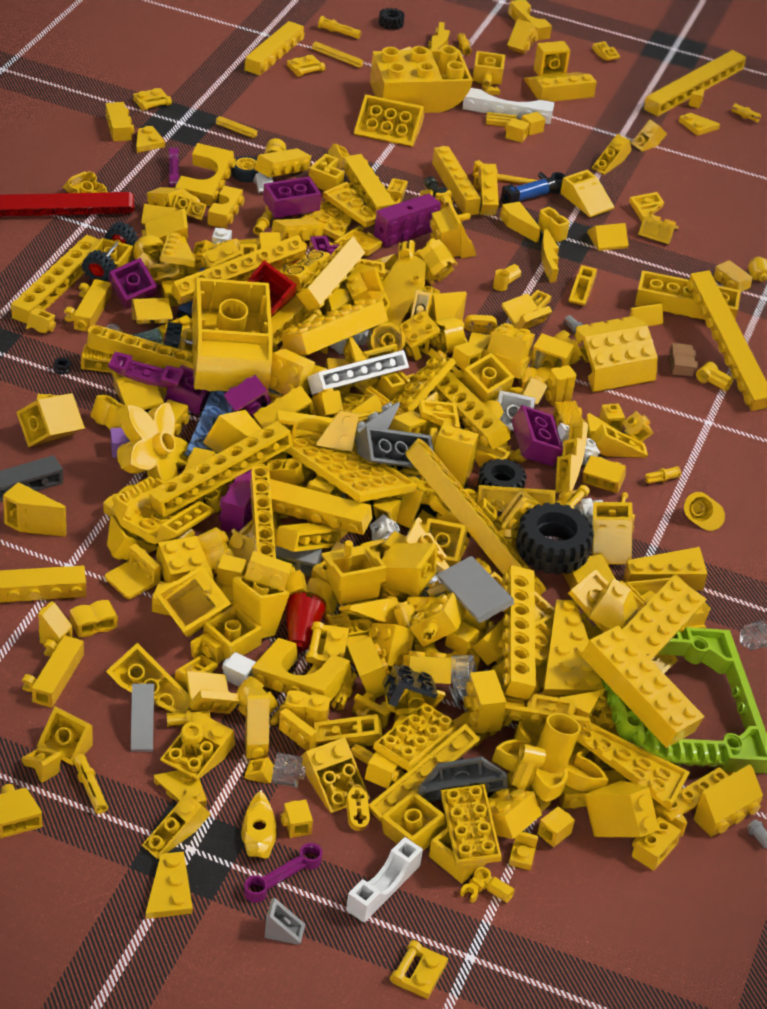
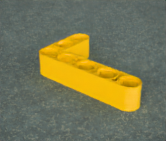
(282, 470)

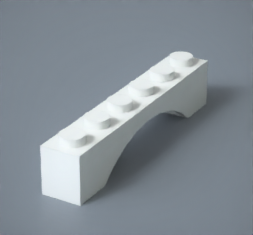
(480, 101)

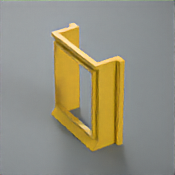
(641, 587)

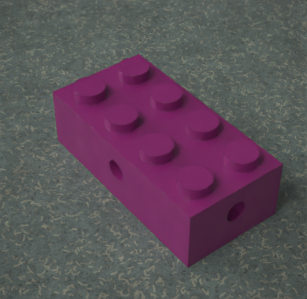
(405, 220)

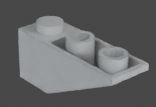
(379, 420)

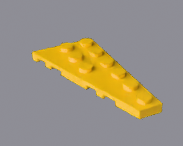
(636, 764)

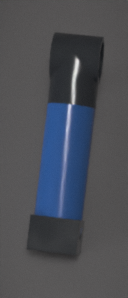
(533, 189)

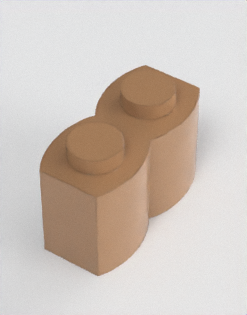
(682, 359)

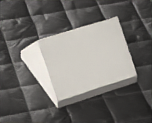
(511, 403)

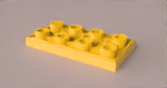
(423, 382)
(416, 736)
(470, 825)

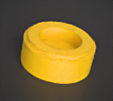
(192, 733)

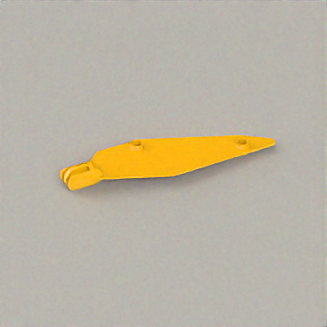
(402, 282)

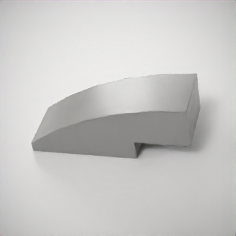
(142, 718)

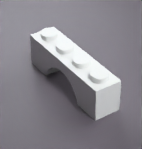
(370, 895)

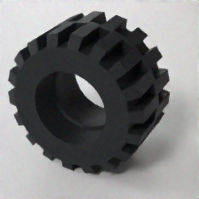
(501, 473)

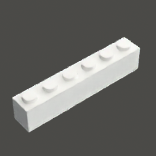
(357, 372)

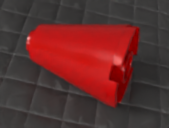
(300, 614)

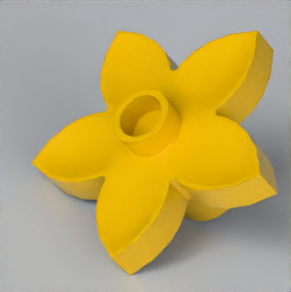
(151, 442)
(564, 757)

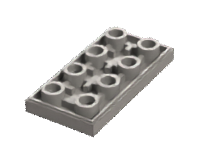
(475, 589)

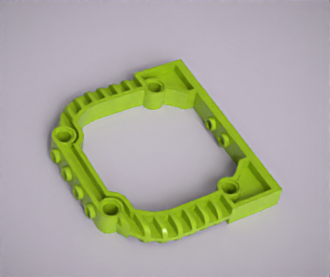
(734, 752)

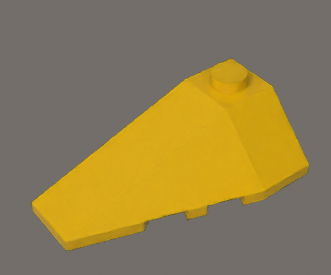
(140, 668)

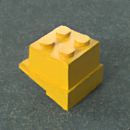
(449, 229)
(511, 348)
(354, 573)
(193, 600)

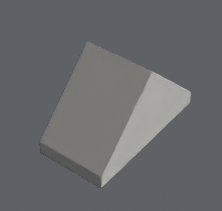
(283, 924)

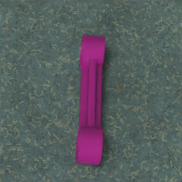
(173, 167)
(282, 872)

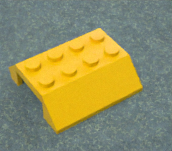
(618, 353)
(140, 518)

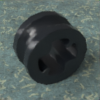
(62, 366)

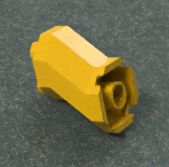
(438, 260)

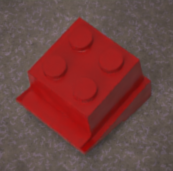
(280, 286)

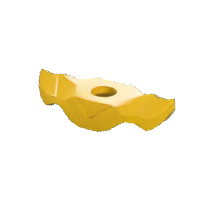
(259, 842)

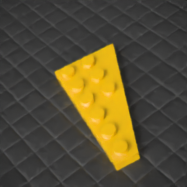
(334, 220)
(566, 669)

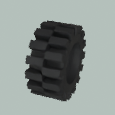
(391, 18)

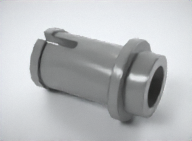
(572, 323)
(758, 831)

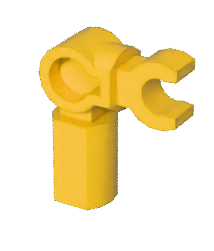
(482, 880)

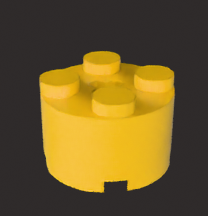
(385, 330)
(450, 334)

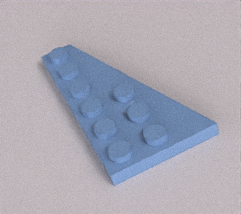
(214, 406)

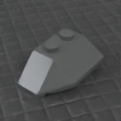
(462, 774)

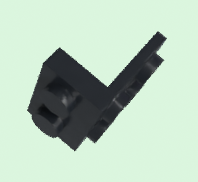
(404, 677)

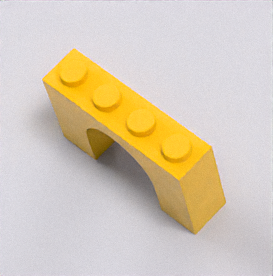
(215, 159)
(281, 656)

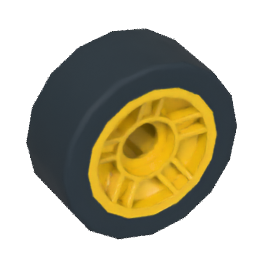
(244, 169)

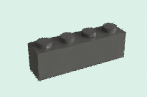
(35, 474)

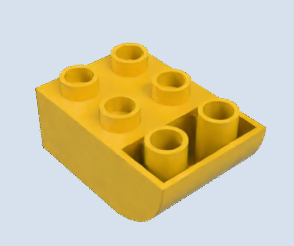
(421, 77)
(231, 333)

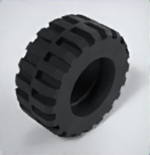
(550, 554)

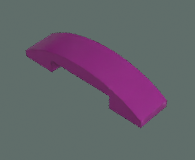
(145, 373)

